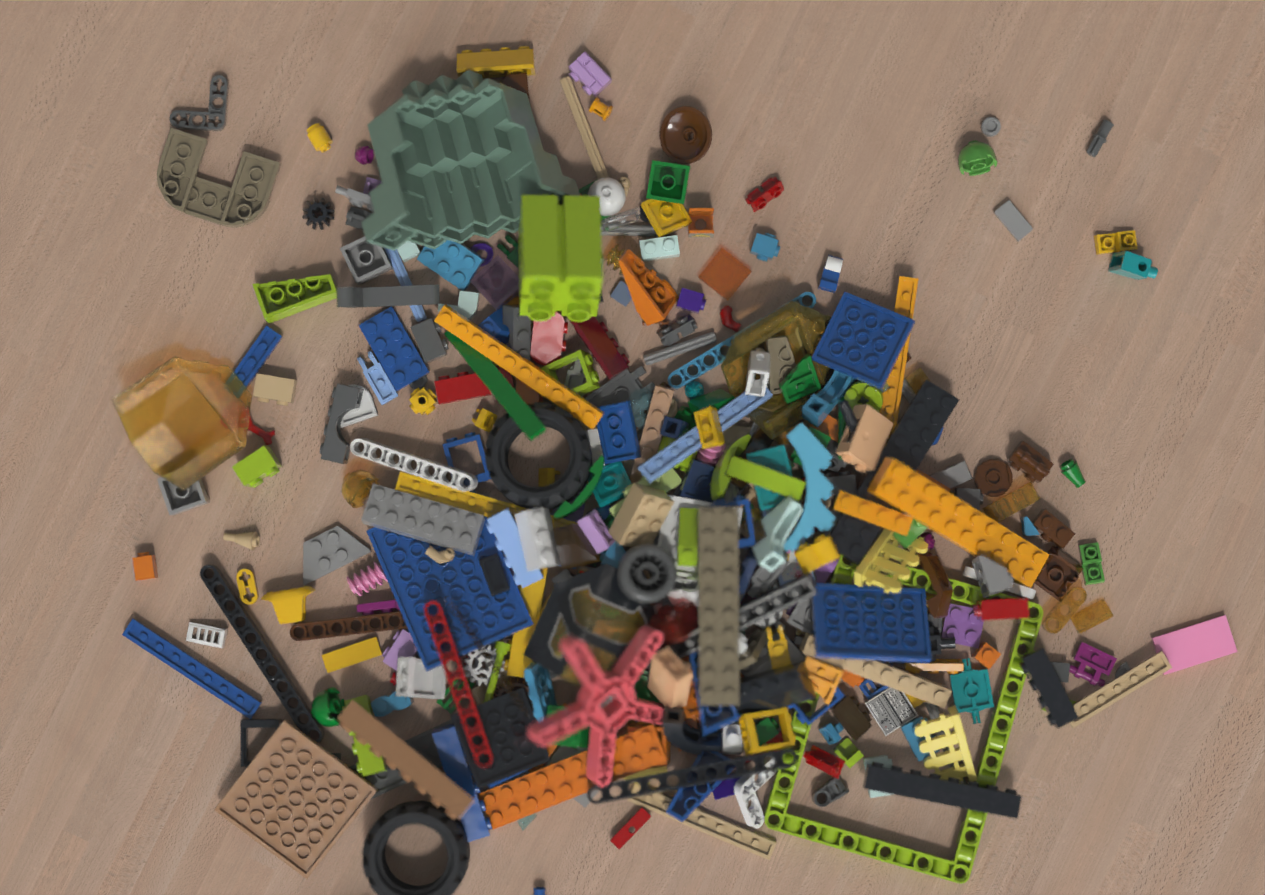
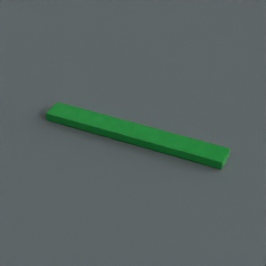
(499, 388)

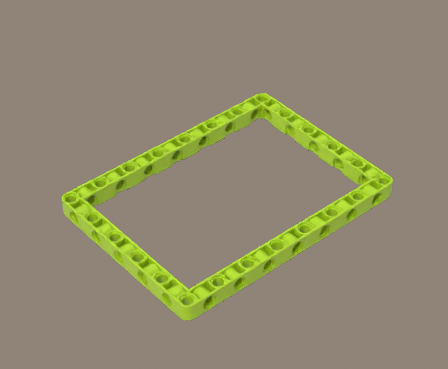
(995, 746)

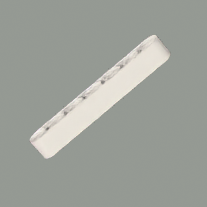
(405, 464)

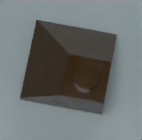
(574, 547)

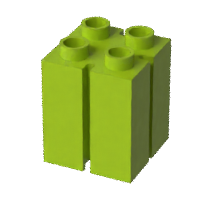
(559, 257)

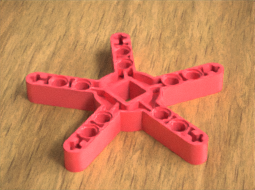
(595, 690)

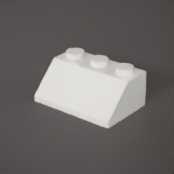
(537, 538)

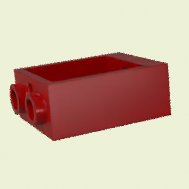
(1001, 609)

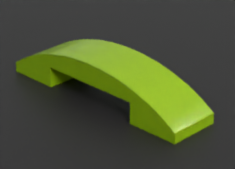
(765, 478)
(719, 479)

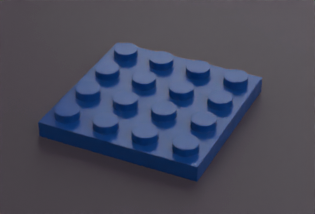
(863, 340)

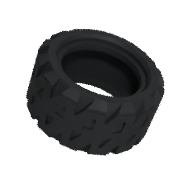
(566, 486)
(422, 813)

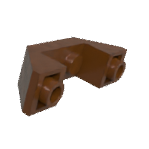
(939, 604)

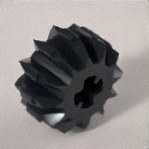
(315, 208)

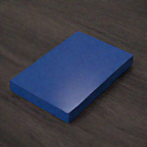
(618, 433)

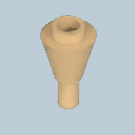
(249, 539)

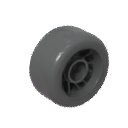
(659, 565)

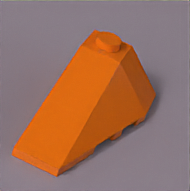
(650, 294)

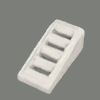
(221, 638)

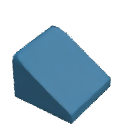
(1028, 528)

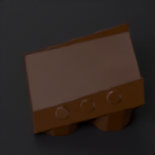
(1058, 573)

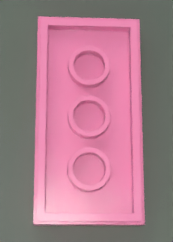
(1196, 643)

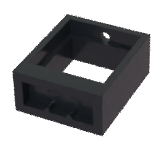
(253, 723)

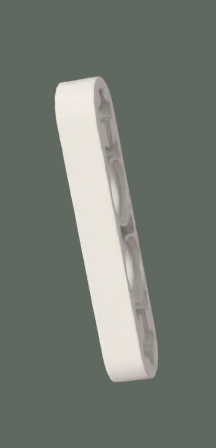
(1016, 588)

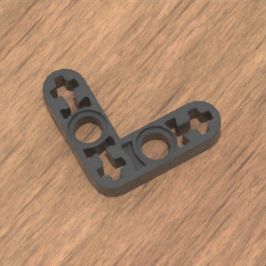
(212, 112)

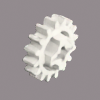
(477, 669)

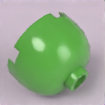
(976, 158)

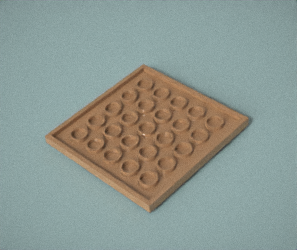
(295, 799)

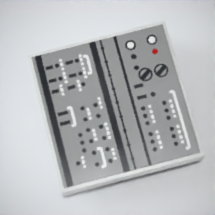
(891, 710)

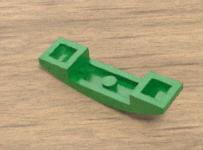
(567, 509)

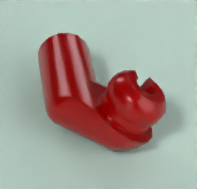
(727, 320)

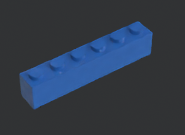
(458, 771)

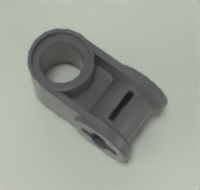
(831, 791)

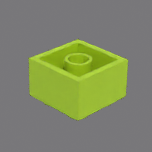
(257, 466)

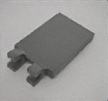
(620, 389)

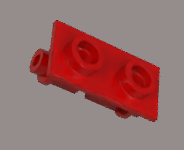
(758, 199)
(824, 761)

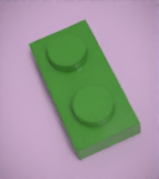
(914, 532)

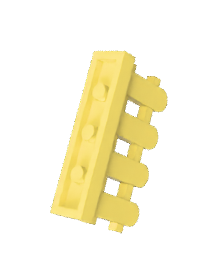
(876, 560)
(948, 739)

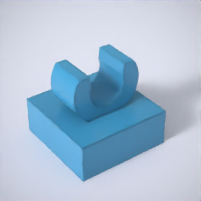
(830, 732)

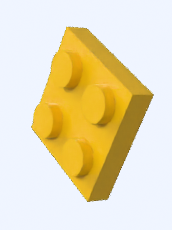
(665, 216)

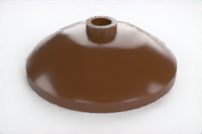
(676, 134)

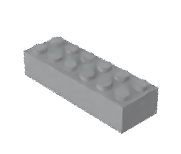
(423, 519)

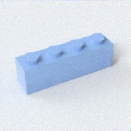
(508, 540)

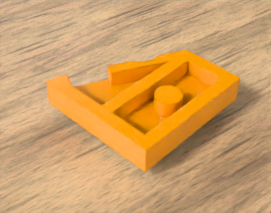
(823, 677)

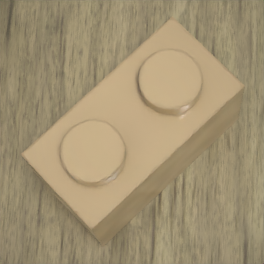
(274, 388)

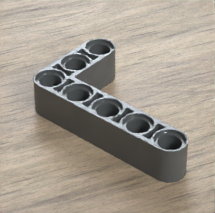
(387, 296)

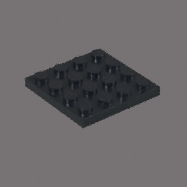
(507, 737)

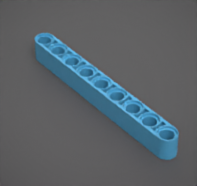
(715, 353)

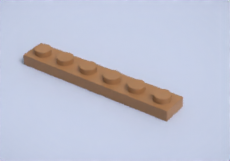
(651, 433)

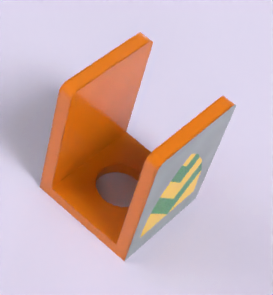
(701, 213)

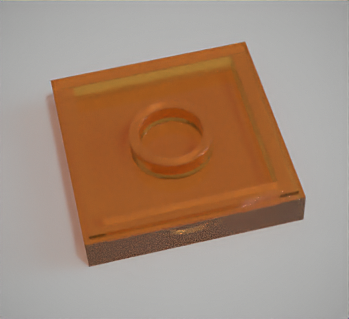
(724, 274)

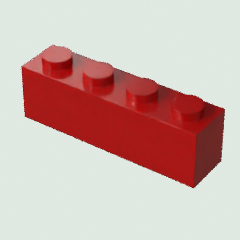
(464, 387)

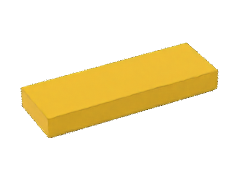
(352, 654)

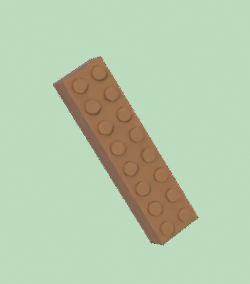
(404, 758)

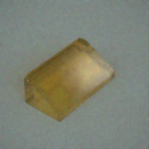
(1091, 616)

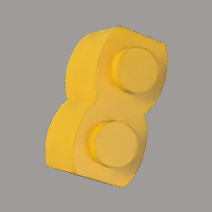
(817, 554)

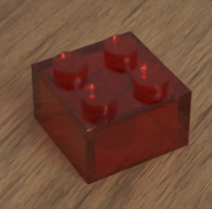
(676, 622)

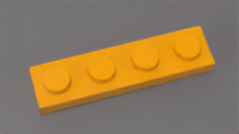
(873, 513)

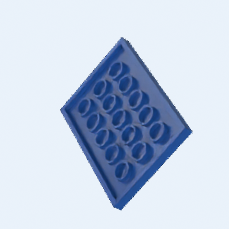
(870, 623)

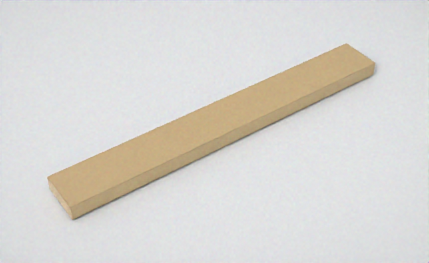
(710, 825)

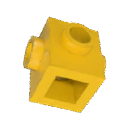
(428, 406)

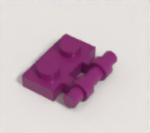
(1095, 659)

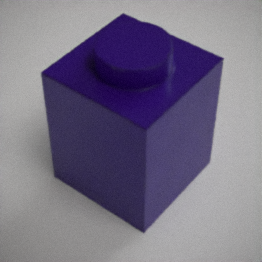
(691, 301)

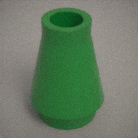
(1072, 472)

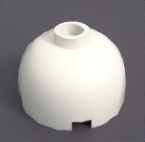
(611, 195)

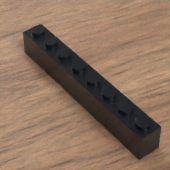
(942, 791)

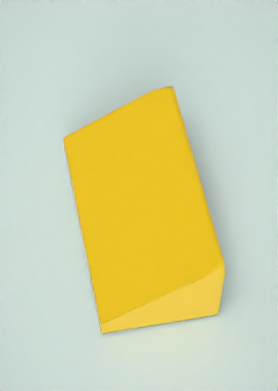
(709, 427)

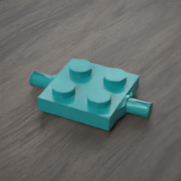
(971, 690)

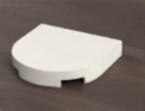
(366, 411)

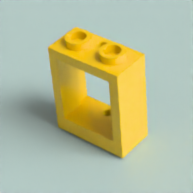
(749, 733)

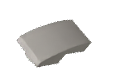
(953, 475)

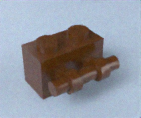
(1030, 462)

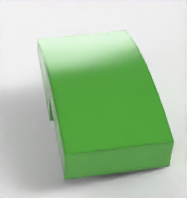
(1091, 562)

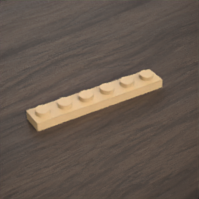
(1120, 687)

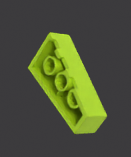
(294, 295)

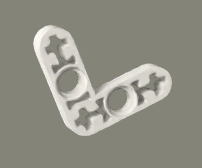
(745, 791)

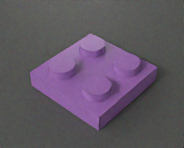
(962, 625)

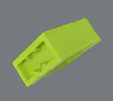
(586, 362)

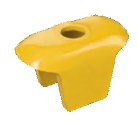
(290, 603)

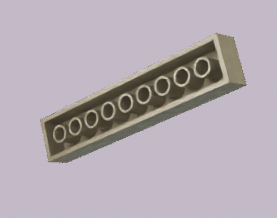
(718, 606)

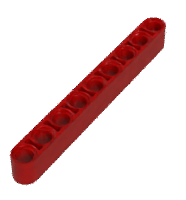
(465, 691)

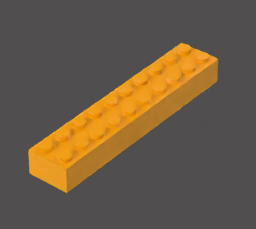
(956, 521)

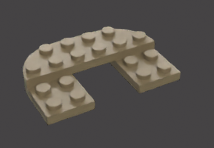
(210, 200)

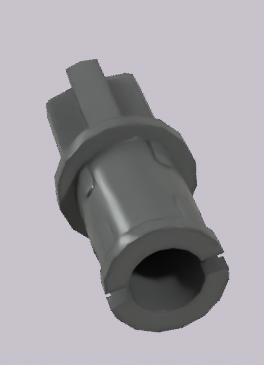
(1099, 138)

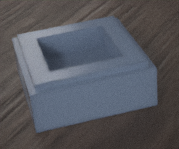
(621, 294)

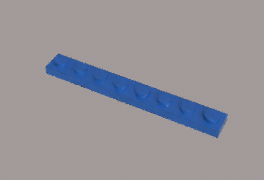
(192, 668)

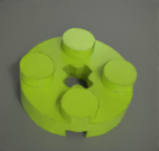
(869, 392)

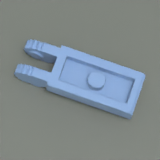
(378, 380)

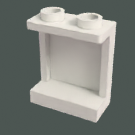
(416, 682)

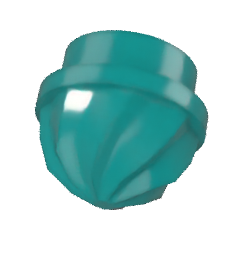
(694, 389)

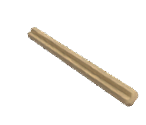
(584, 127)

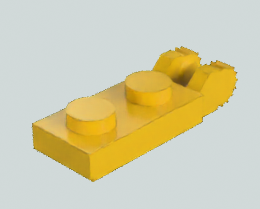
(778, 649)

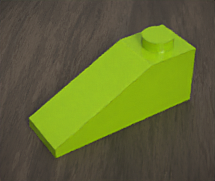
(688, 537)

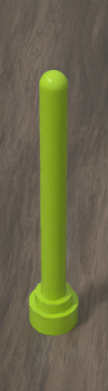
(501, 650)

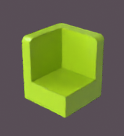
(848, 752)

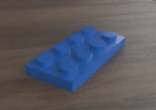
(394, 349)

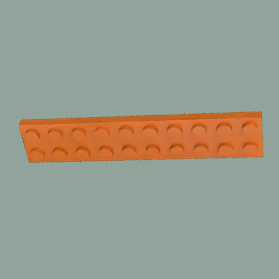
(568, 778)

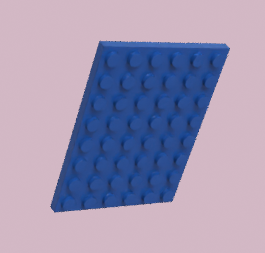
(420, 579)

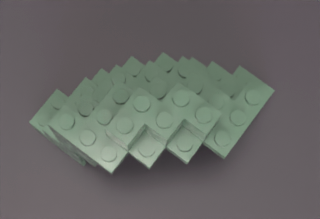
(457, 163)

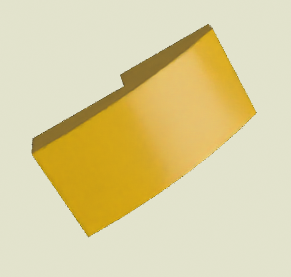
(1115, 242)

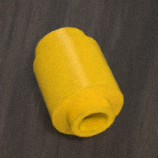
(319, 137)

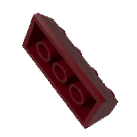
(601, 346)

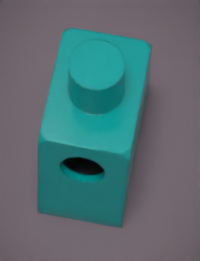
(1132, 265)

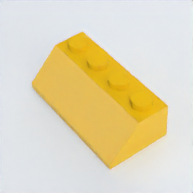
(497, 63)

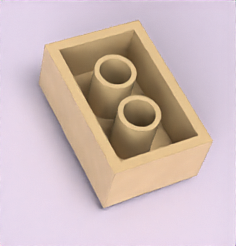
(641, 516)

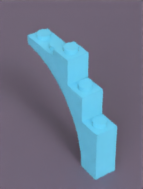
(817, 487)

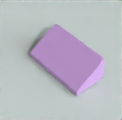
(596, 531)

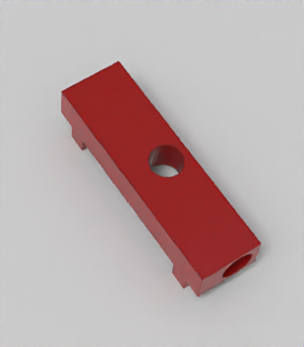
(636, 821)

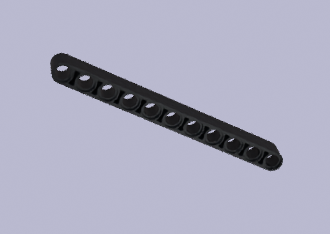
(253, 649)
(700, 770)

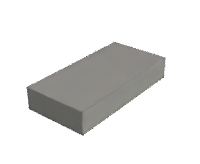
(1013, 220)

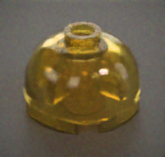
(357, 487)

